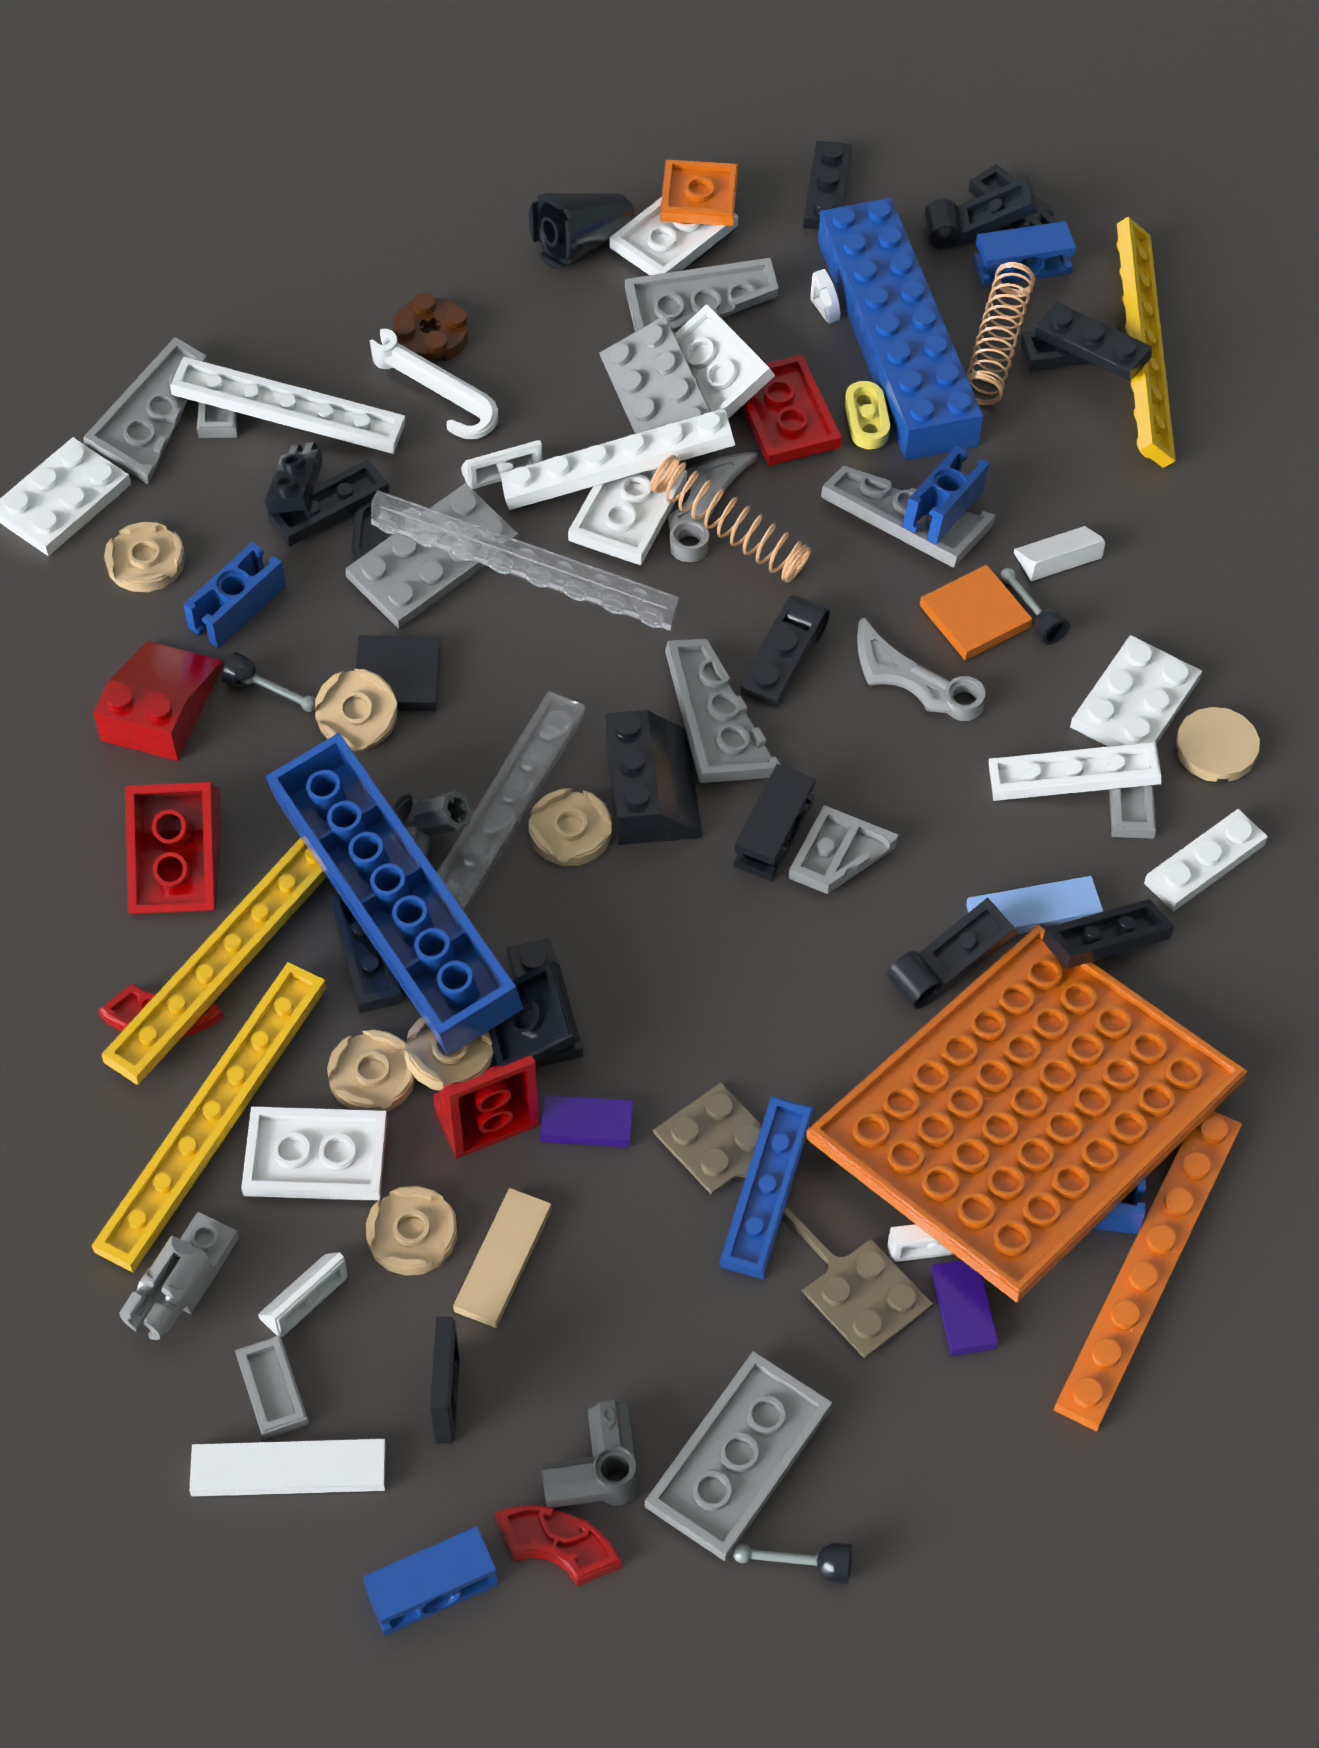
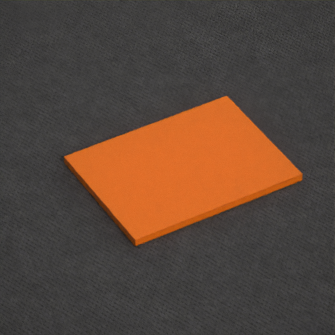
(1026, 1112)

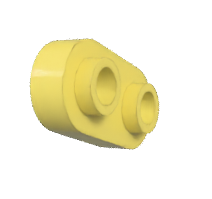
(870, 422)

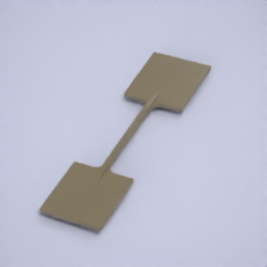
(858, 1293)

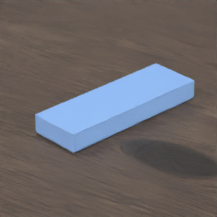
(1045, 903)

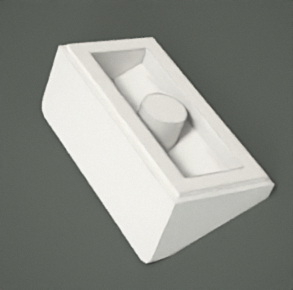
(487, 468)
(1060, 552)
(305, 1293)

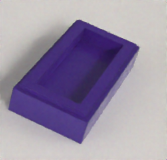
(586, 1121)
(964, 1308)

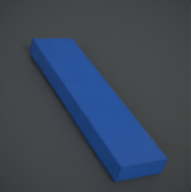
(767, 1188)

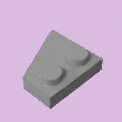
(839, 850)

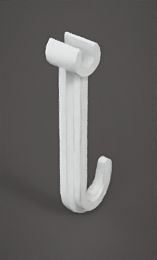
(396, 356)

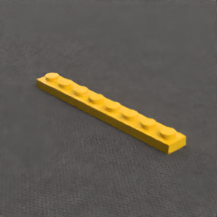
(1143, 324)
(215, 965)
(208, 1118)

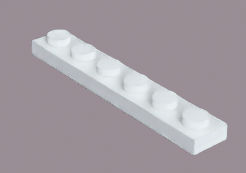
(288, 405)
(616, 459)

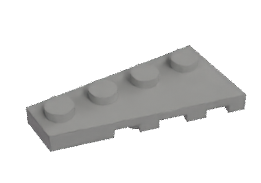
(685, 292)
(144, 416)
(885, 508)
(714, 718)

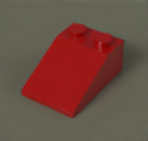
(156, 699)
(172, 847)
(489, 1107)

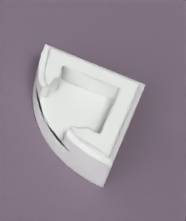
(824, 296)

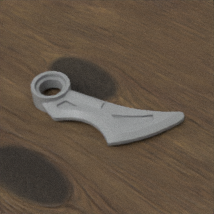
(722, 473)
(886, 665)

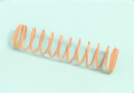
(1010, 292)
(791, 565)

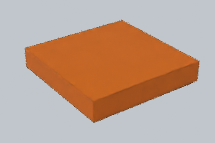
(699, 192)
(975, 612)

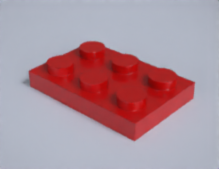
(791, 414)

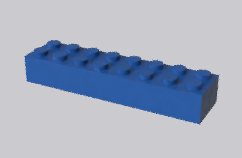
(899, 329)
(395, 894)

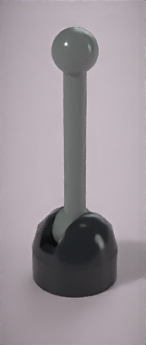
(1049, 623)
(241, 672)
(832, 1561)

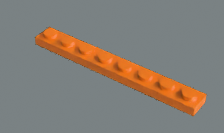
(1146, 1271)

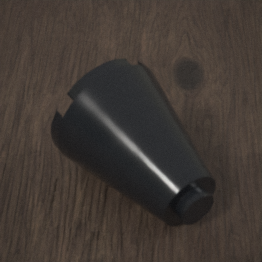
(576, 223)

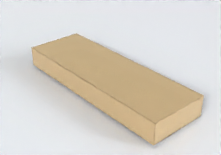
(502, 1258)

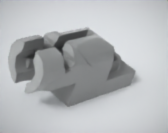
(179, 1276)

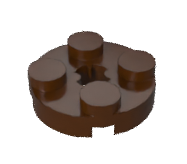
(436, 313)

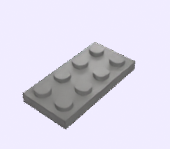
(654, 378)
(409, 577)
(738, 1455)

